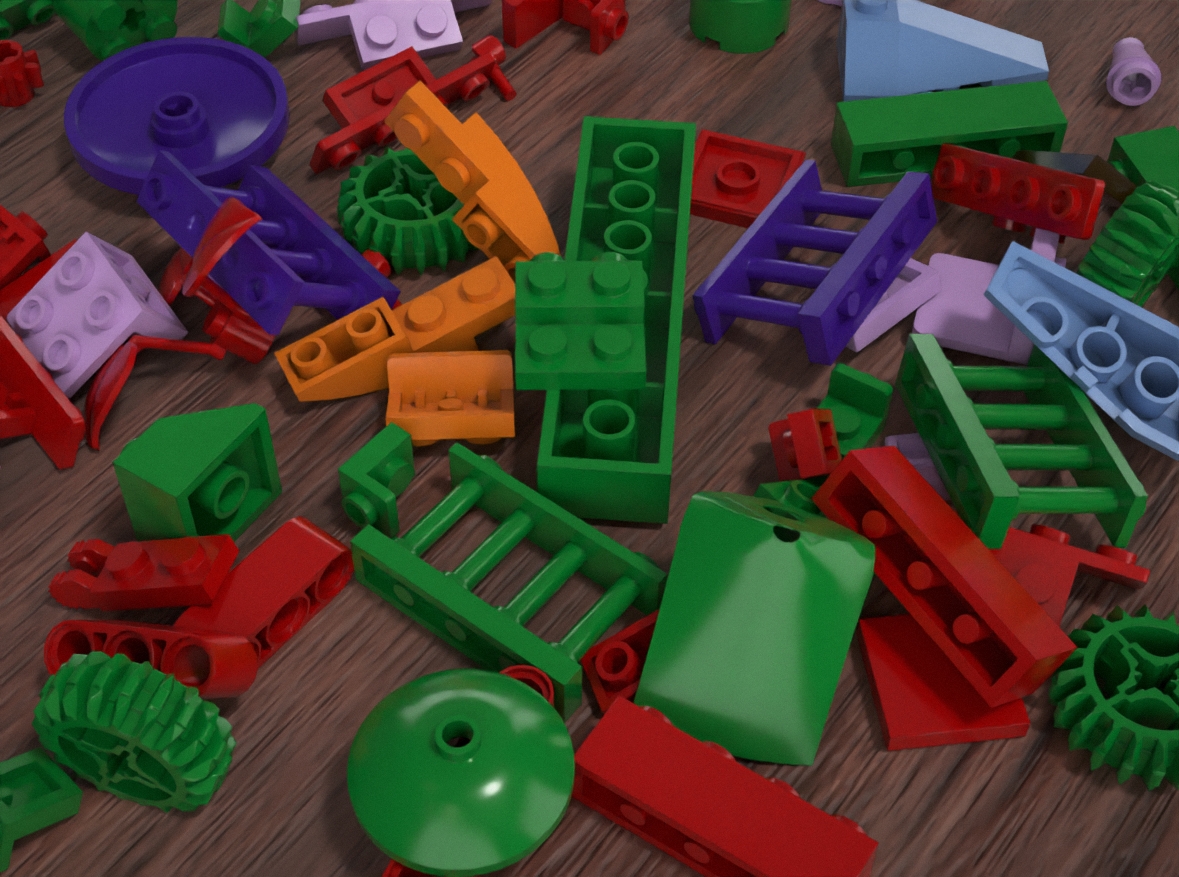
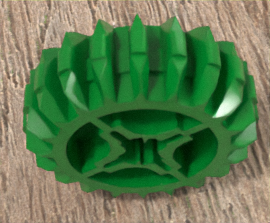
(401, 212)
(1136, 244)
(1141, 672)
(134, 731)

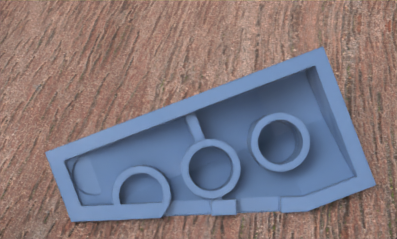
(920, 48)
(1099, 340)

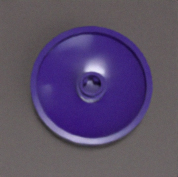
(181, 95)

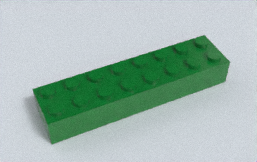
(614, 447)

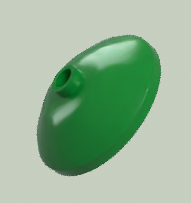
(468, 804)

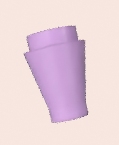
(1132, 73)

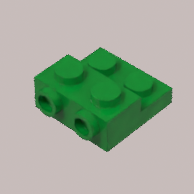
(579, 323)

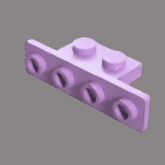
(388, 26)

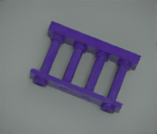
(278, 261)
(844, 291)

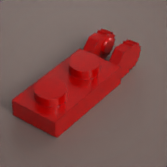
(145, 573)

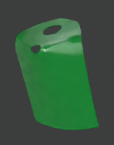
(755, 626)

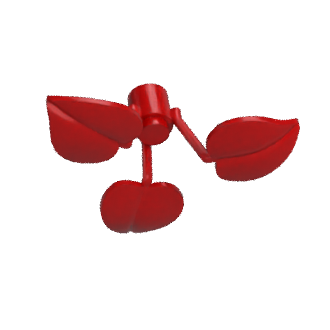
(226, 322)

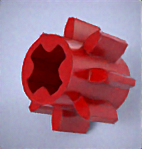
(18, 74)

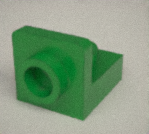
(262, 28)
(857, 407)
(376, 478)
(32, 797)

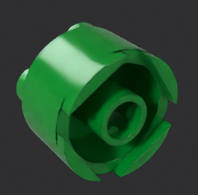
(117, 24)
(740, 24)

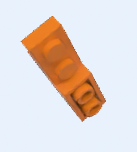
(471, 162)
(354, 351)

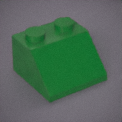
(199, 474)

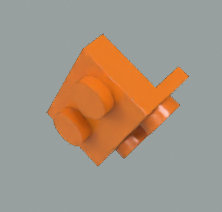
(452, 395)

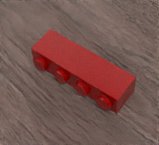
(945, 575)
(707, 806)

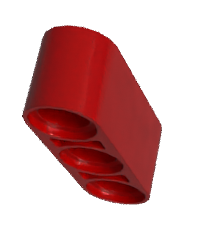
(277, 588)
(167, 649)

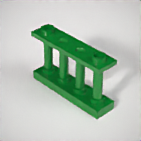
(977, 468)
(496, 634)

